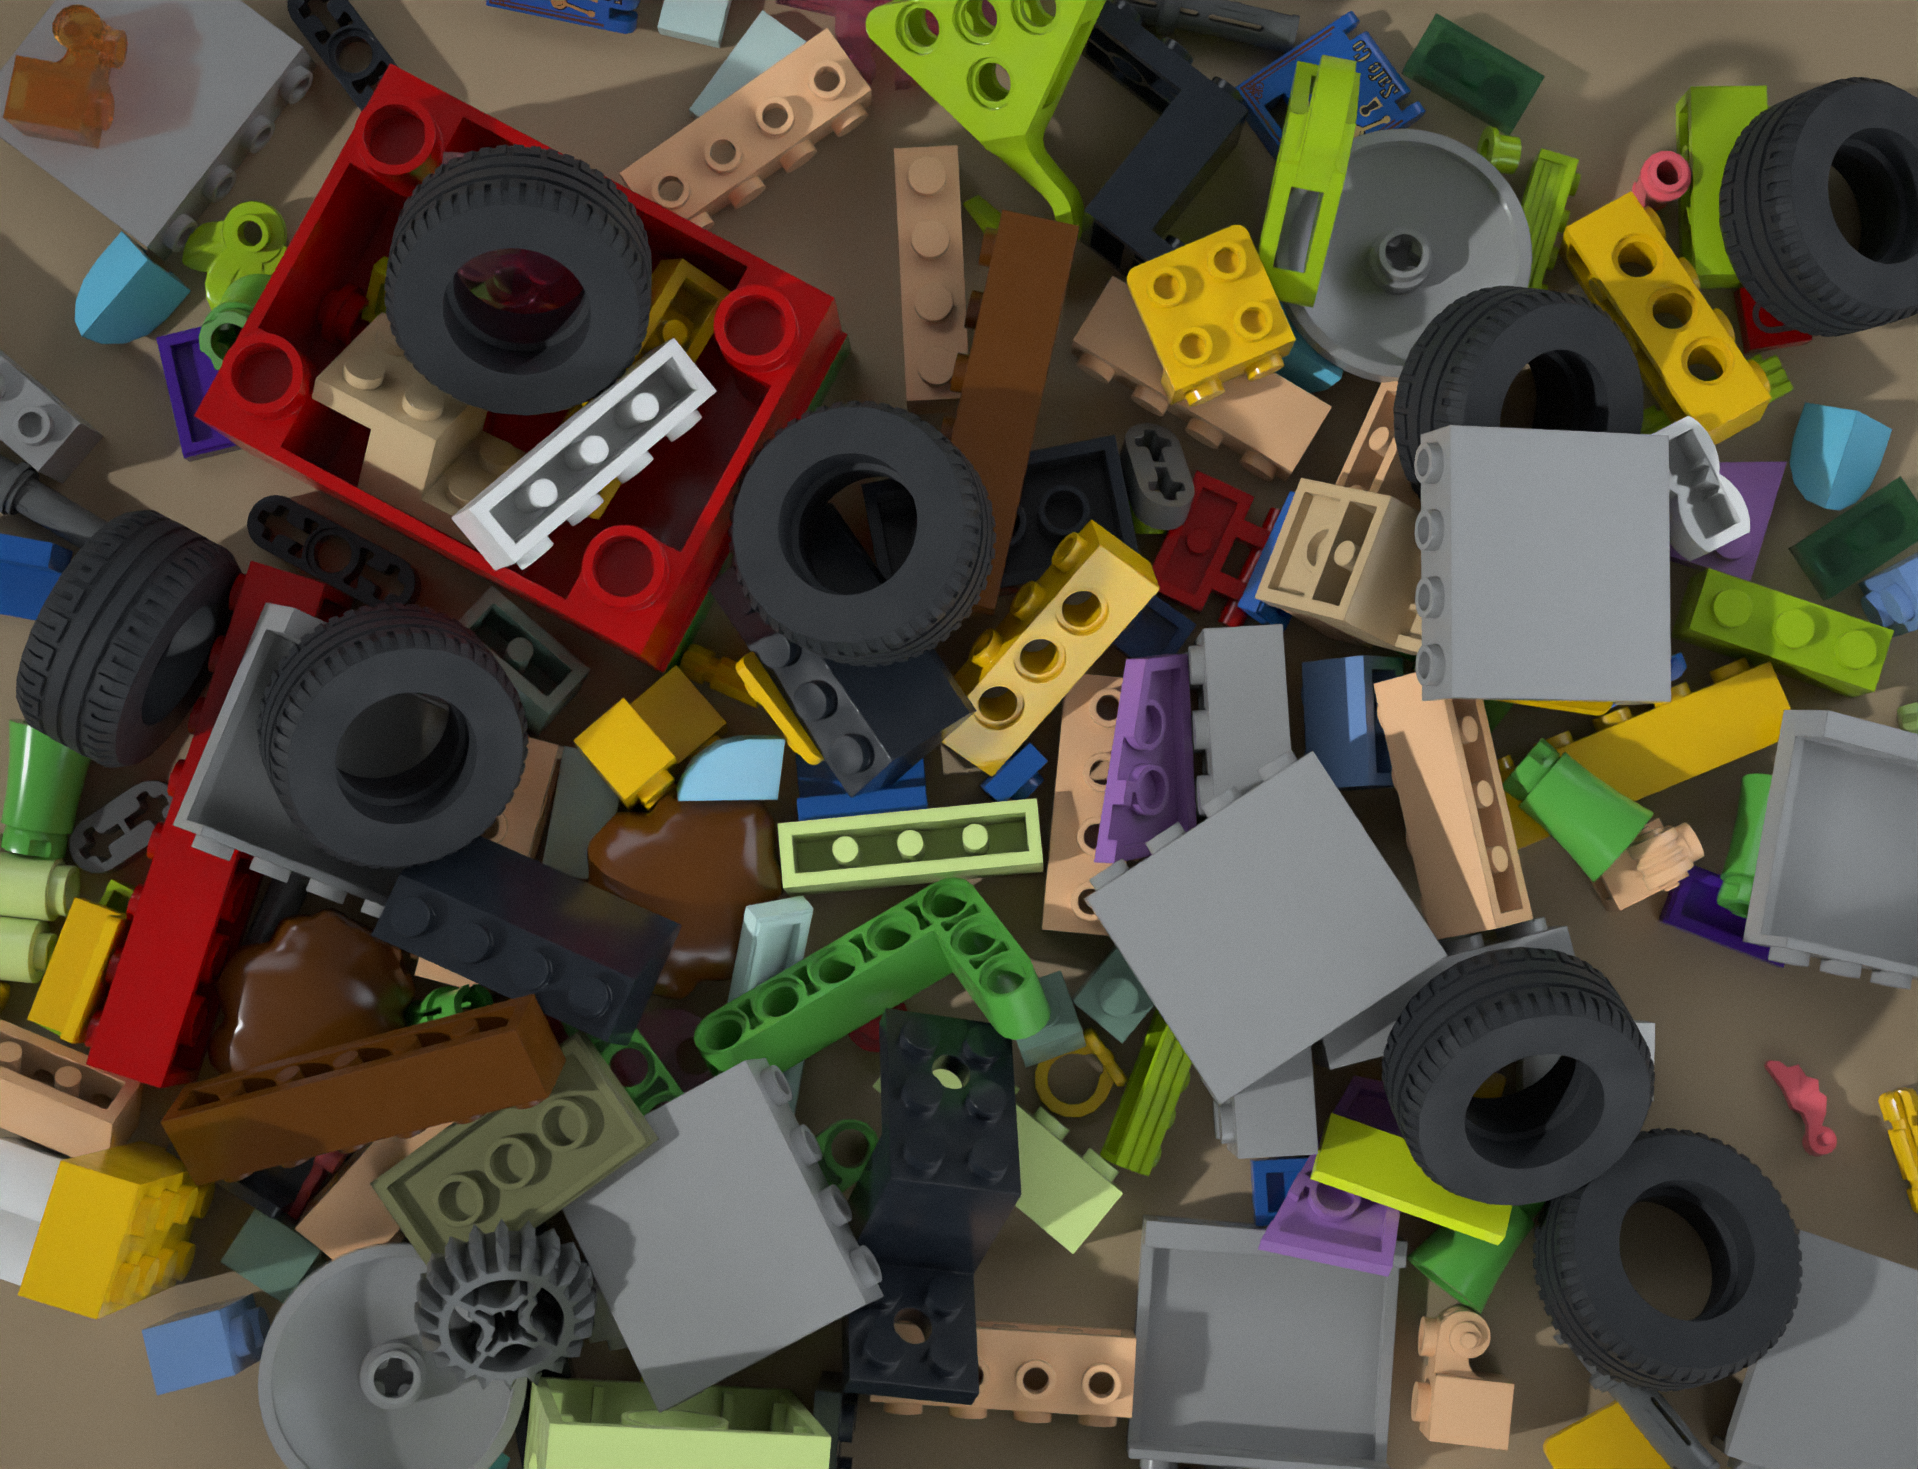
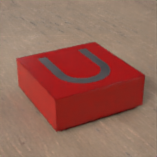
(1761, 330)

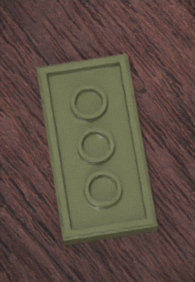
(518, 1159)

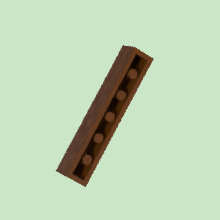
(1009, 364)
(366, 1091)

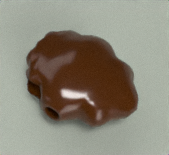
(696, 868)
(308, 991)

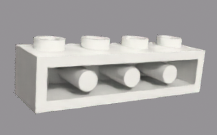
(583, 455)

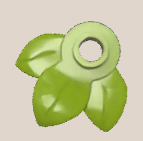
(226, 253)

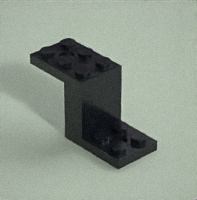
(1177, 155)
(932, 1204)

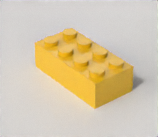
(115, 1230)

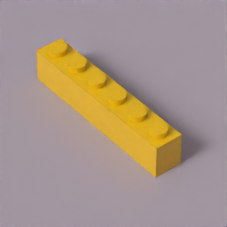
(1671, 740)

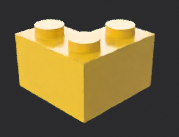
(651, 740)

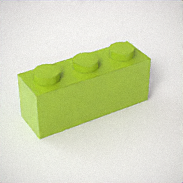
(1706, 132)
(1790, 632)

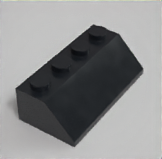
(862, 717)
(532, 933)

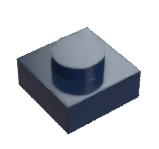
(1154, 631)

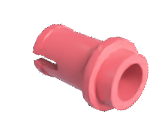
(1662, 179)

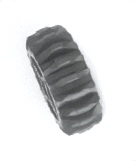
(499, 1286)

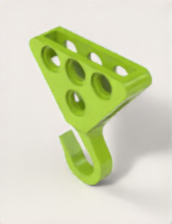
(962, 78)
(1312, 158)

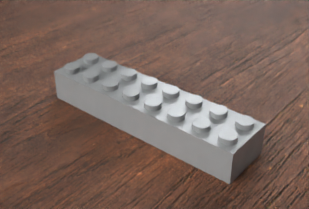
(1238, 731)

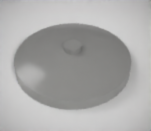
(1408, 238)
(356, 1390)

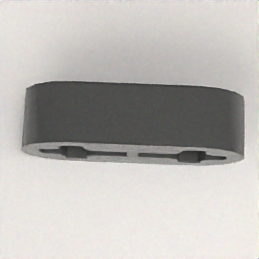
(1170, 475)
(113, 817)

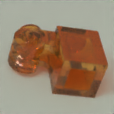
(72, 96)

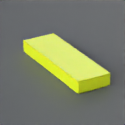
(1384, 1171)

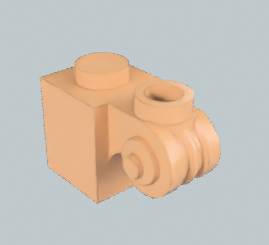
(1649, 864)
(1453, 1399)

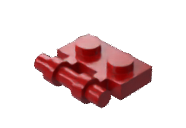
(1195, 552)

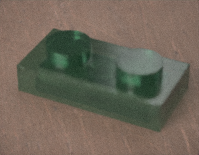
(1472, 74)
(1859, 539)

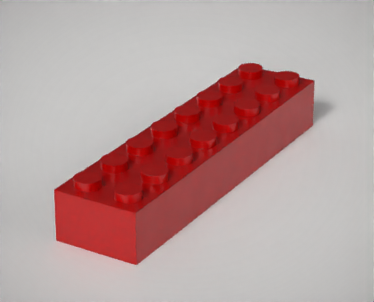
(192, 902)

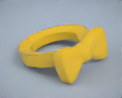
(1111, 1074)

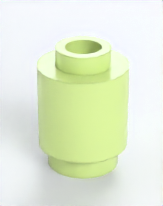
(36, 886)
(25, 949)

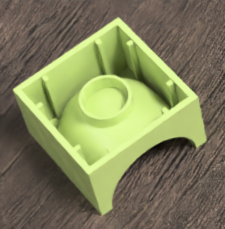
(619, 1427)

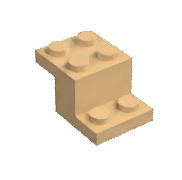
(423, 444)
(1349, 564)

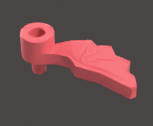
(1805, 1098)
(322, 1165)

